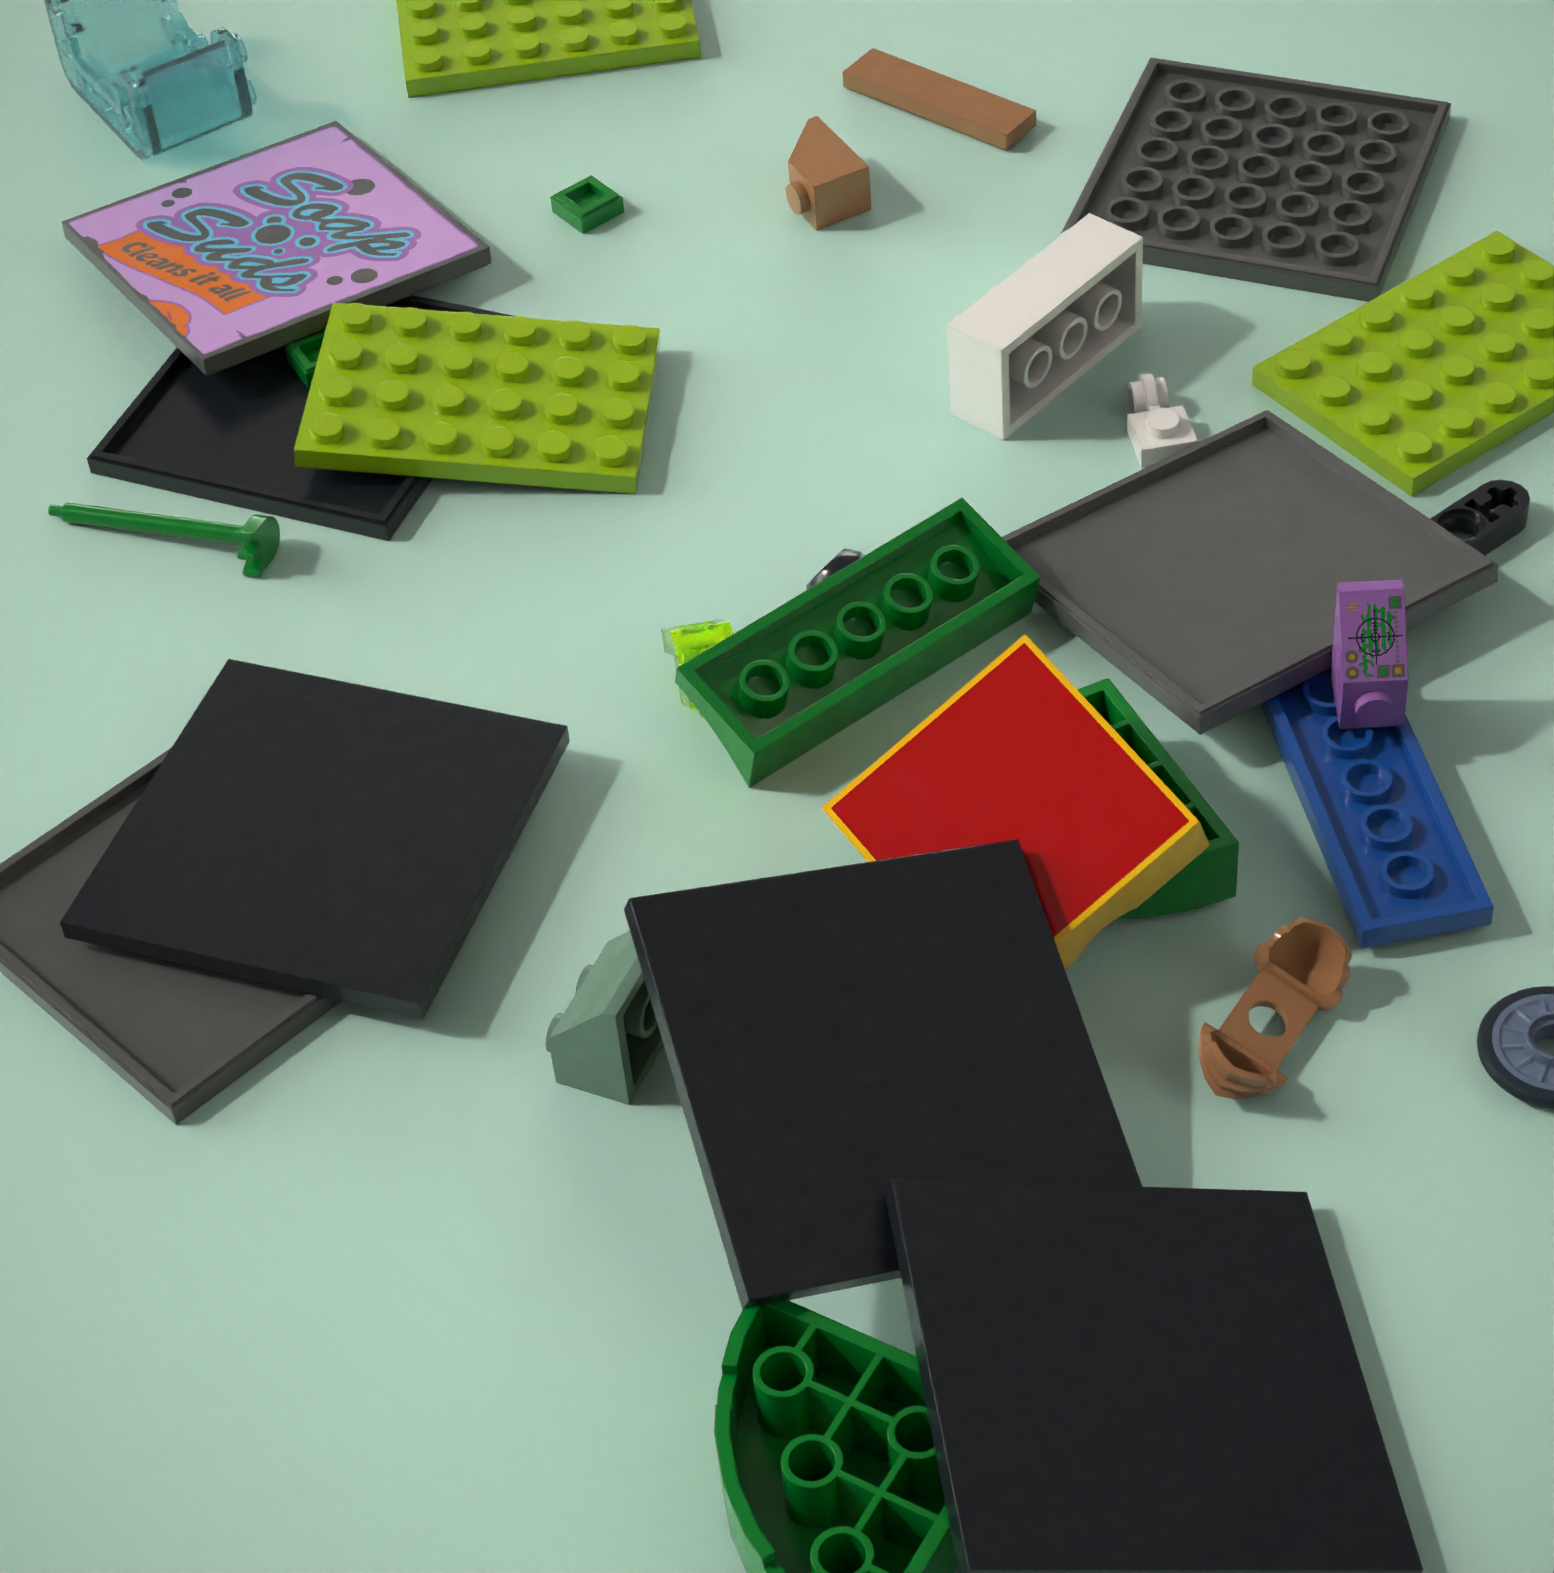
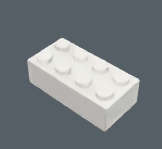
(1045, 326)

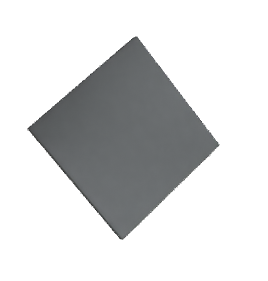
(1227, 562)
(153, 1021)

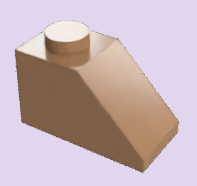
(826, 177)

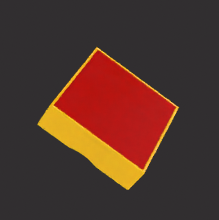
(1036, 765)

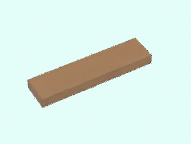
(939, 98)

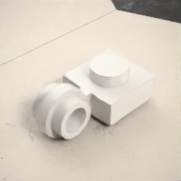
(1153, 425)

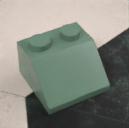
(608, 1029)

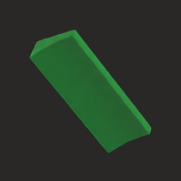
(858, 639)

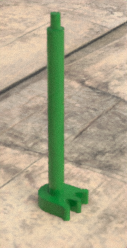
(257, 536)

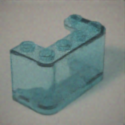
(150, 71)

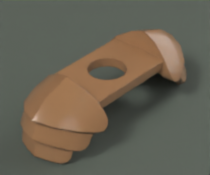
(1298, 974)

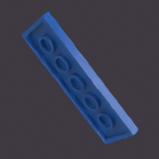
(1377, 820)

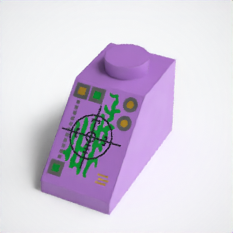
(1370, 654)

